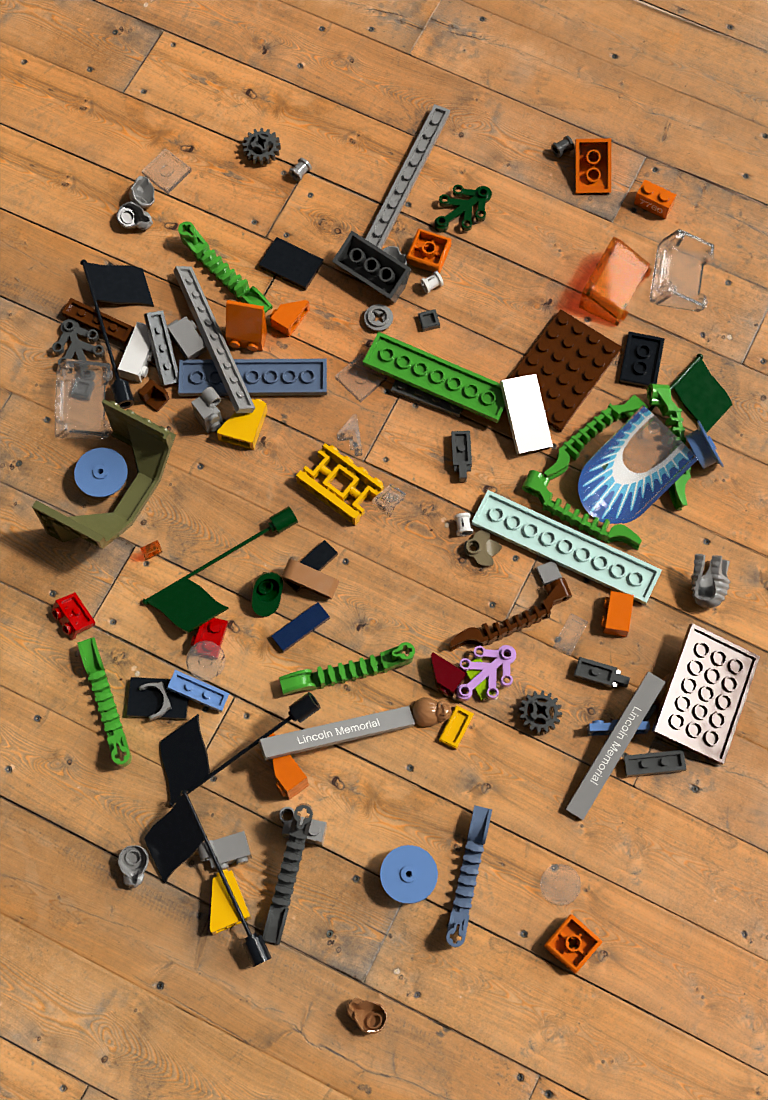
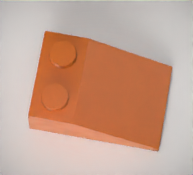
(593, 165)
(245, 326)
(289, 776)

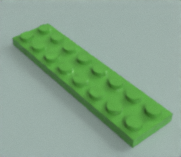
(436, 376)

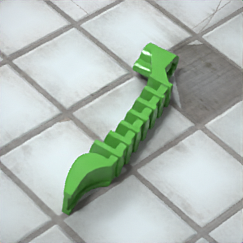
(235, 284)
(661, 397)
(567, 450)
(537, 484)
(387, 661)
(104, 698)

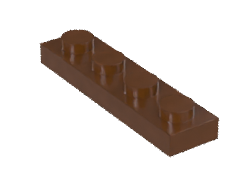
(88, 317)

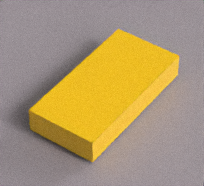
(456, 727)

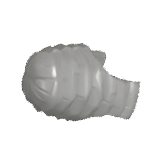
(712, 587)

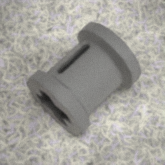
(300, 169)

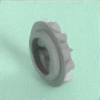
(378, 310)

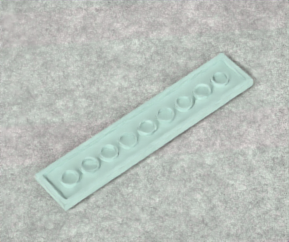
(566, 547)

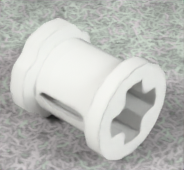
(431, 282)
(460, 519)

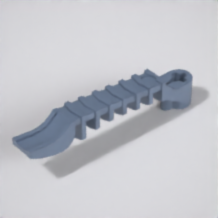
(469, 871)

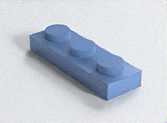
(198, 691)
(598, 727)

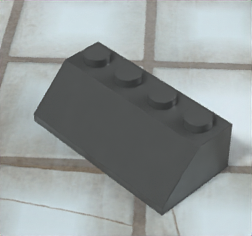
(372, 266)

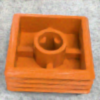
(422, 243)
(586, 942)

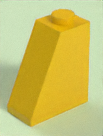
(244, 428)
(222, 909)

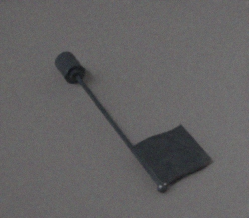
(118, 286)
(187, 757)
(174, 841)

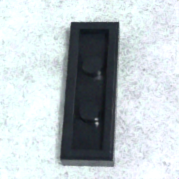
(317, 559)

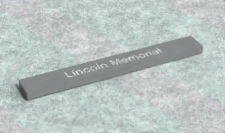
(336, 732)
(615, 745)

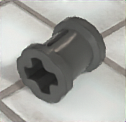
(562, 146)

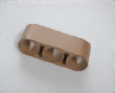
(310, 579)

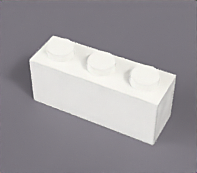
(137, 355)

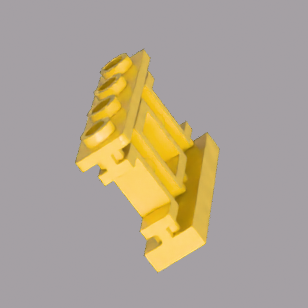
(331, 495)

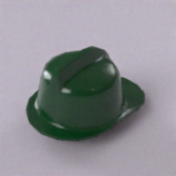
(266, 593)

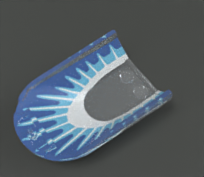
(633, 469)

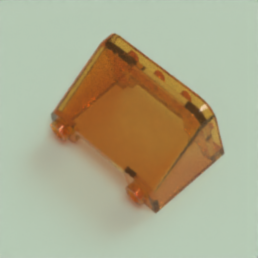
(614, 282)

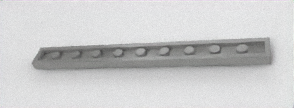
(407, 176)
(214, 340)

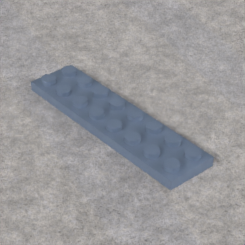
(260, 377)

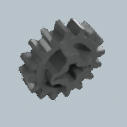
(261, 146)
(542, 718)

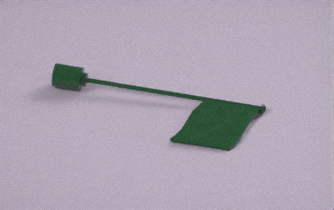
(701, 394)
(188, 603)

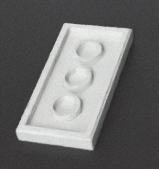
(526, 414)

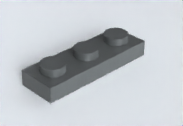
(654, 763)

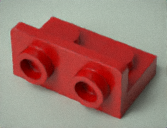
(72, 615)
(212, 630)

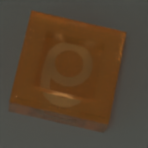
(151, 550)

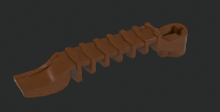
(557, 593)

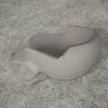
(142, 192)
(133, 216)
(133, 863)

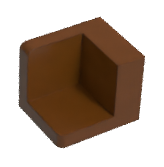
(153, 395)

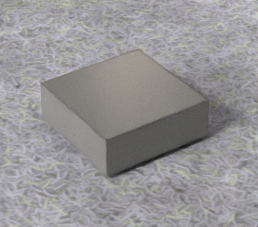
(548, 572)

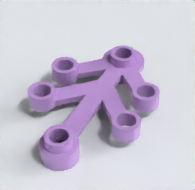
(487, 670)

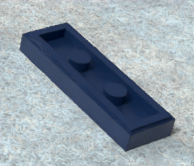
(300, 627)

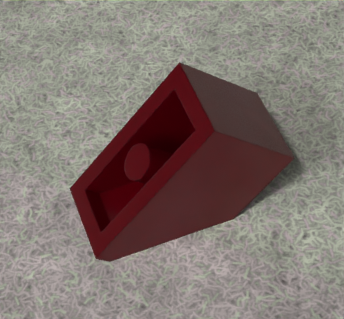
(446, 675)

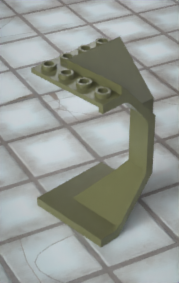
(151, 451)

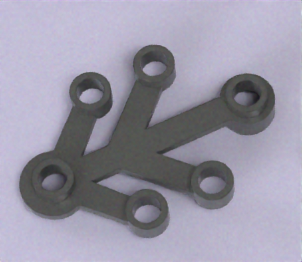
(76, 345)

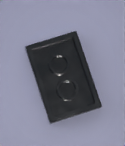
(291, 263)
(641, 360)
(150, 701)

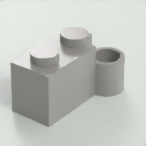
(186, 338)
(206, 410)
(316, 831)
(227, 850)

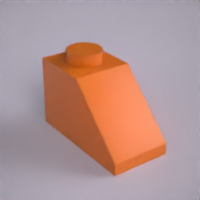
(289, 316)

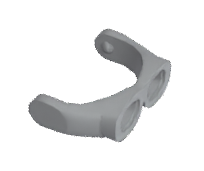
(166, 704)

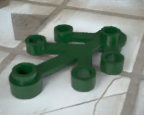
(463, 206)

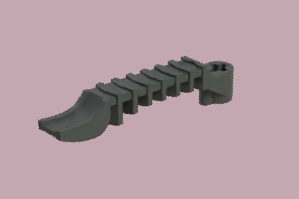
(287, 876)

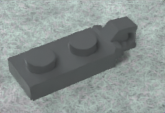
(461, 453)
(600, 673)

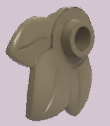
(485, 548)

